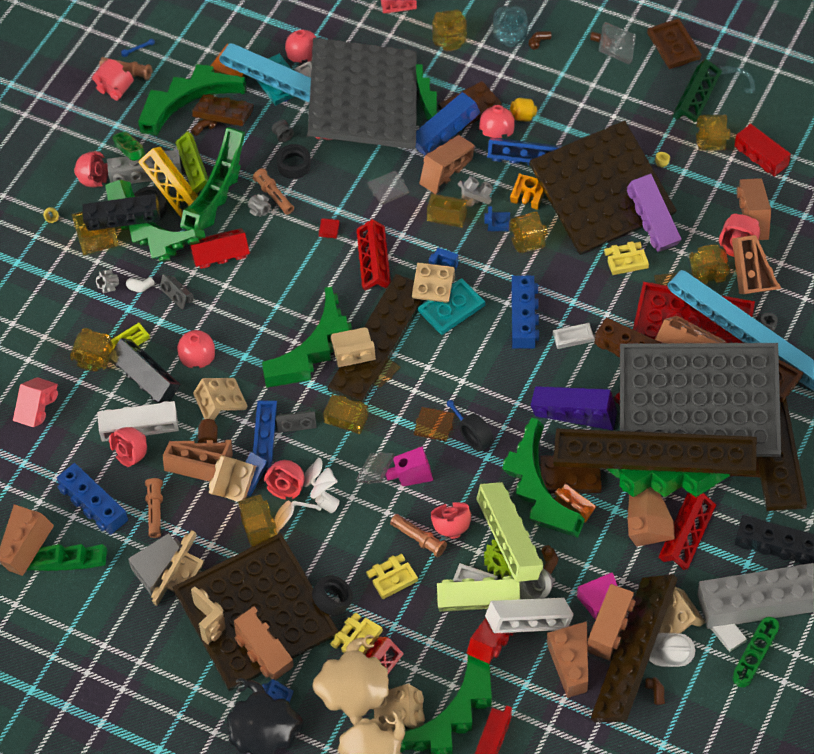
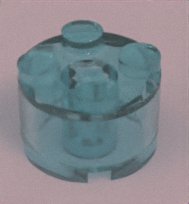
(510, 25)

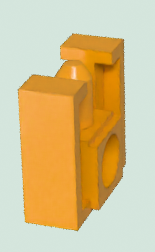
(521, 187)

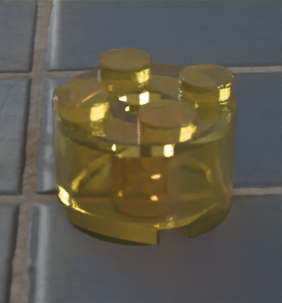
(449, 29)
(712, 132)
(528, 232)
(709, 264)
(91, 350)

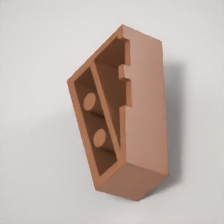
(23, 538)
(610, 622)

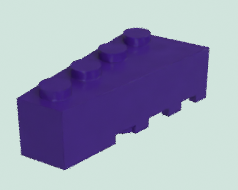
(575, 406)

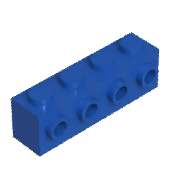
(446, 123)
(516, 150)
(523, 312)
(92, 499)

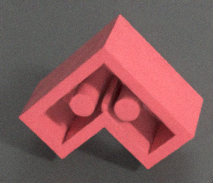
(32, 400)

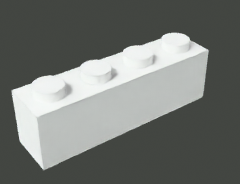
(145, 418)
(528, 615)

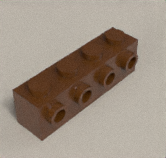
(612, 334)

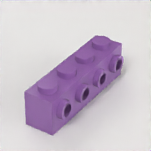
(654, 213)

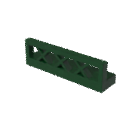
(695, 87)

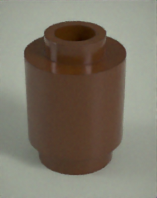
(207, 431)

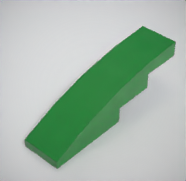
(427, 98)
(68, 558)

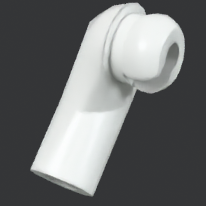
(138, 285)

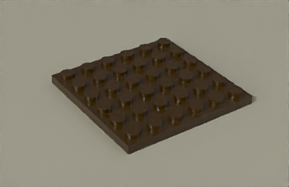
(590, 185)
(279, 590)

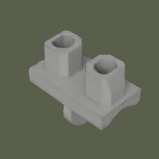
(473, 193)

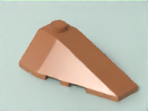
(649, 519)

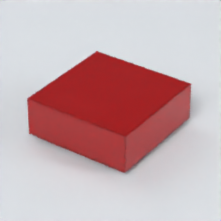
(329, 228)

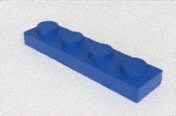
(265, 430)

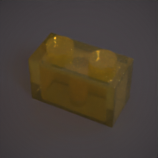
(447, 210)
(346, 414)

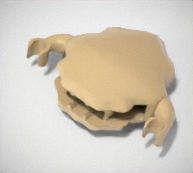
(353, 682)
(372, 737)

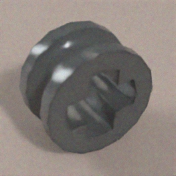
(771, 317)

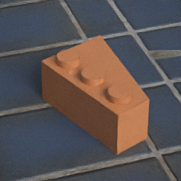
(445, 161)
(755, 204)
(752, 266)
(681, 331)
(195, 459)
(262, 645)
(570, 657)

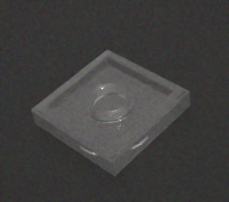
(617, 43)

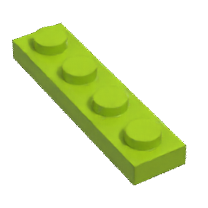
(192, 162)

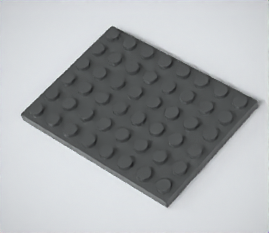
(363, 93)
(703, 390)

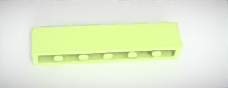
(509, 532)

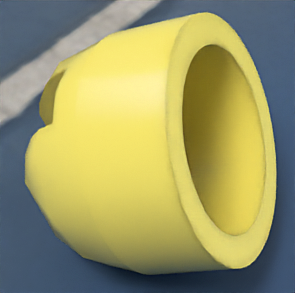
(662, 159)
(47, 216)

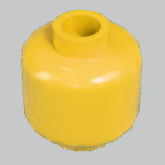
(523, 109)

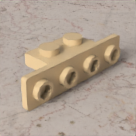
(183, 568)

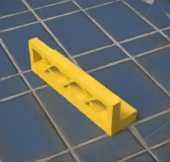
(173, 175)

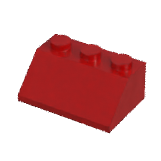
(220, 248)

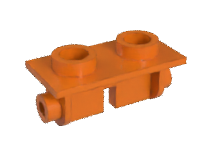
(574, 501)

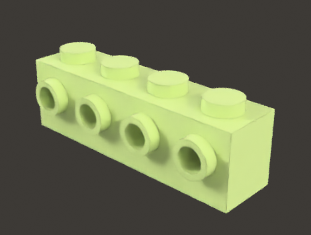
(475, 594)

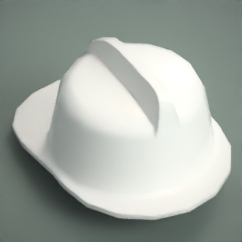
(672, 650)

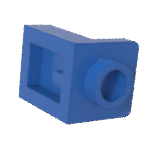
(497, 220)
(444, 258)
(277, 690)

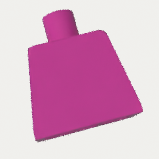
(411, 468)
(594, 592)

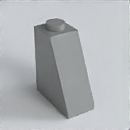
(153, 561)

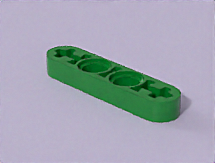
(129, 146)
(753, 650)

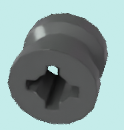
(282, 130)

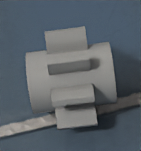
(259, 205)
(107, 281)

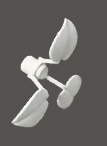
(323, 499)

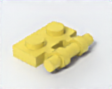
(626, 262)
(396, 579)
(361, 629)

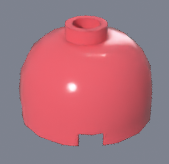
(299, 45)
(497, 122)
(91, 169)
(196, 349)
(129, 445)
(285, 479)
(451, 520)

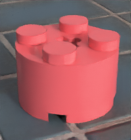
(112, 79)
(737, 226)

